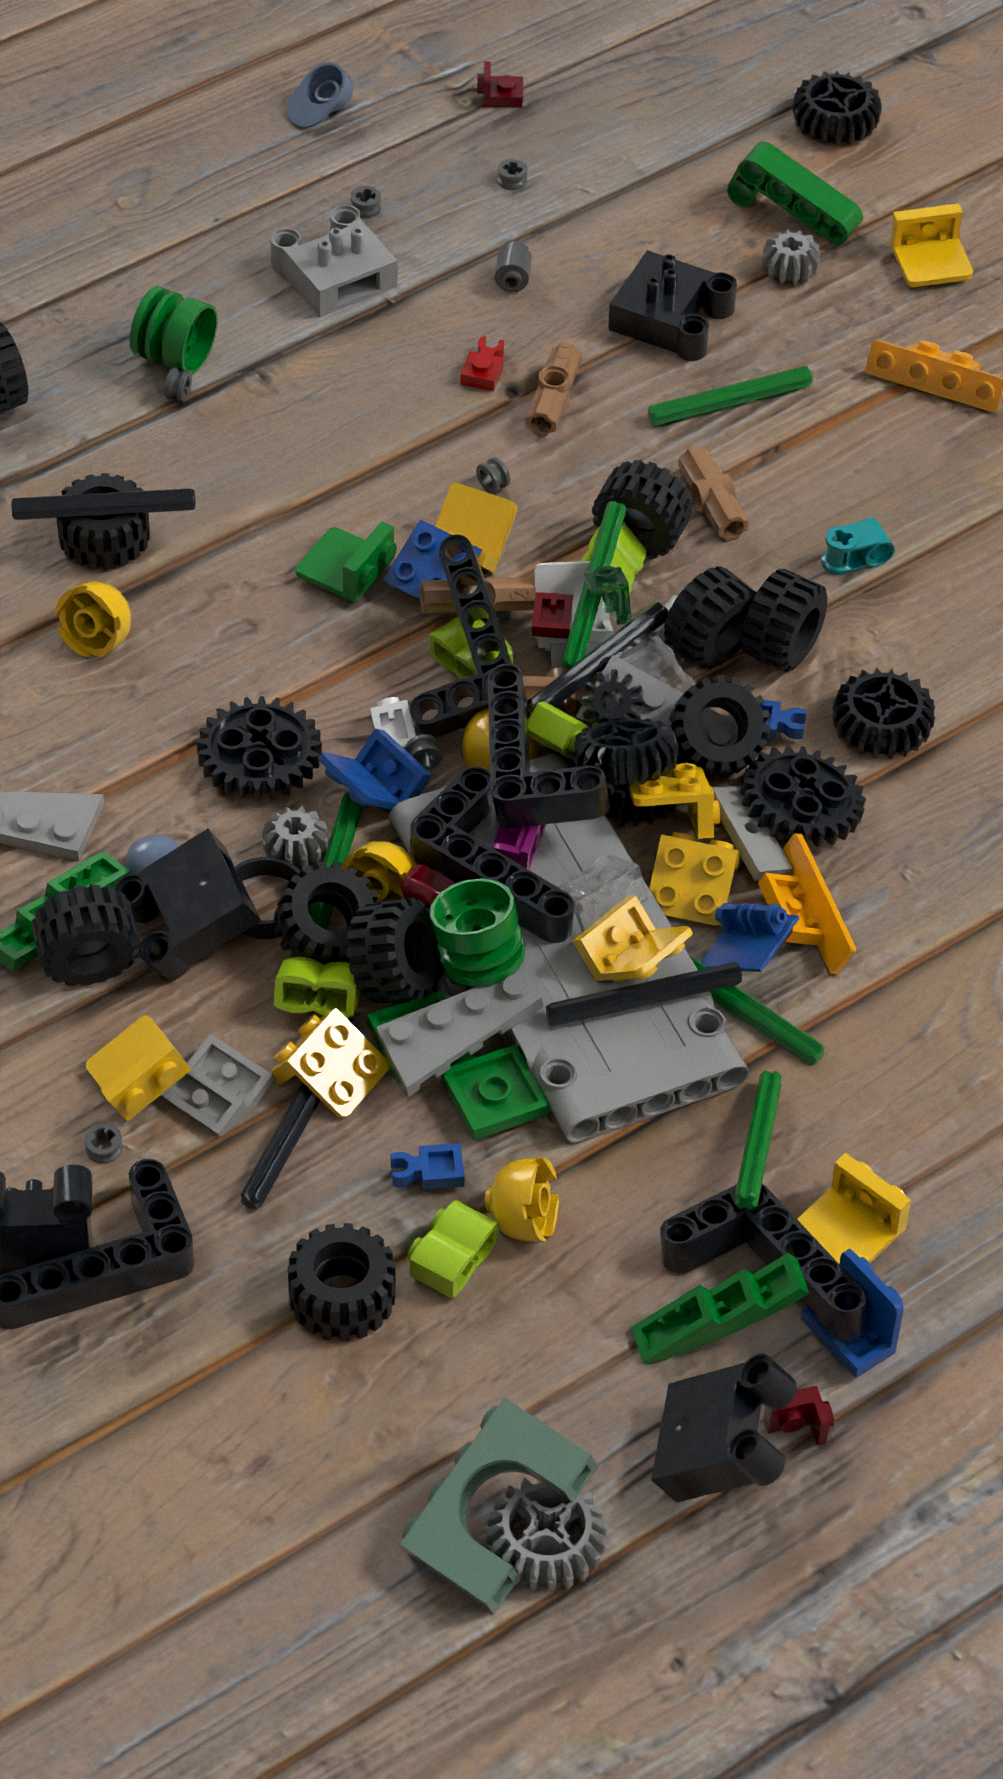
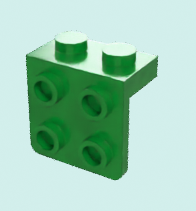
(347, 562)

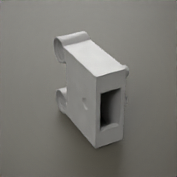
(338, 267)

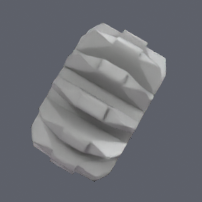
(791, 257)
(295, 837)

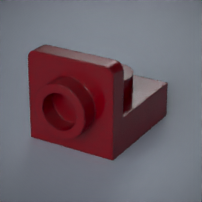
(500, 90)
(552, 615)
(803, 1410)

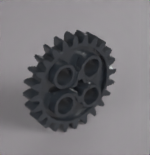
(259, 748)
(802, 795)

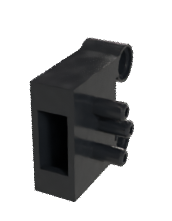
(663, 301)
(198, 899)
(45, 1222)
(712, 1426)

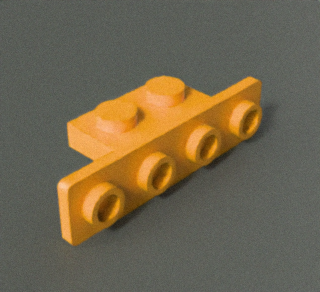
(936, 372)
(808, 896)

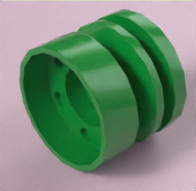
(173, 329)
(477, 932)

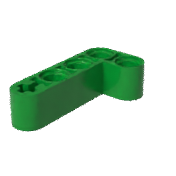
(796, 191)

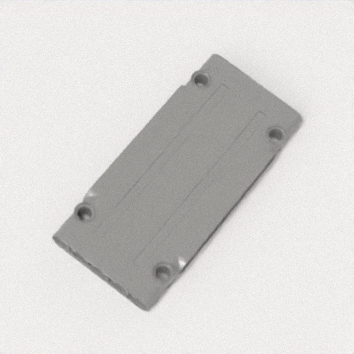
(620, 1063)

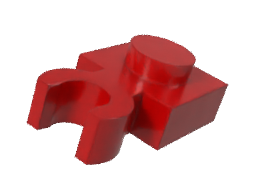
(483, 368)

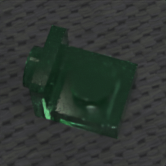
(614, 590)

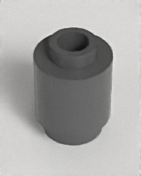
(513, 266)

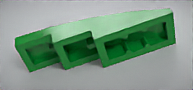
(18, 941)
(715, 1313)

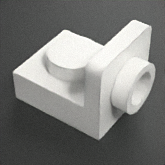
(394, 718)

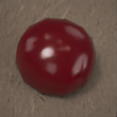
(424, 884)

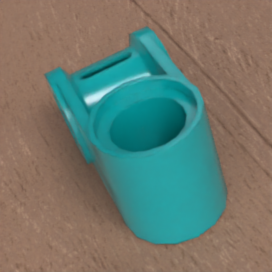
(860, 546)

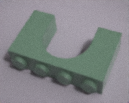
(507, 1443)

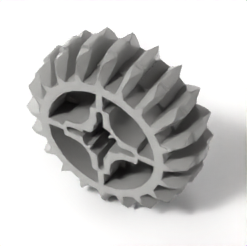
(545, 1549)

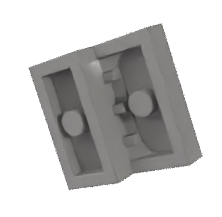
(219, 1086)

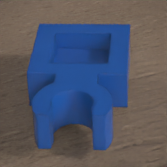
(784, 721)
(436, 1166)

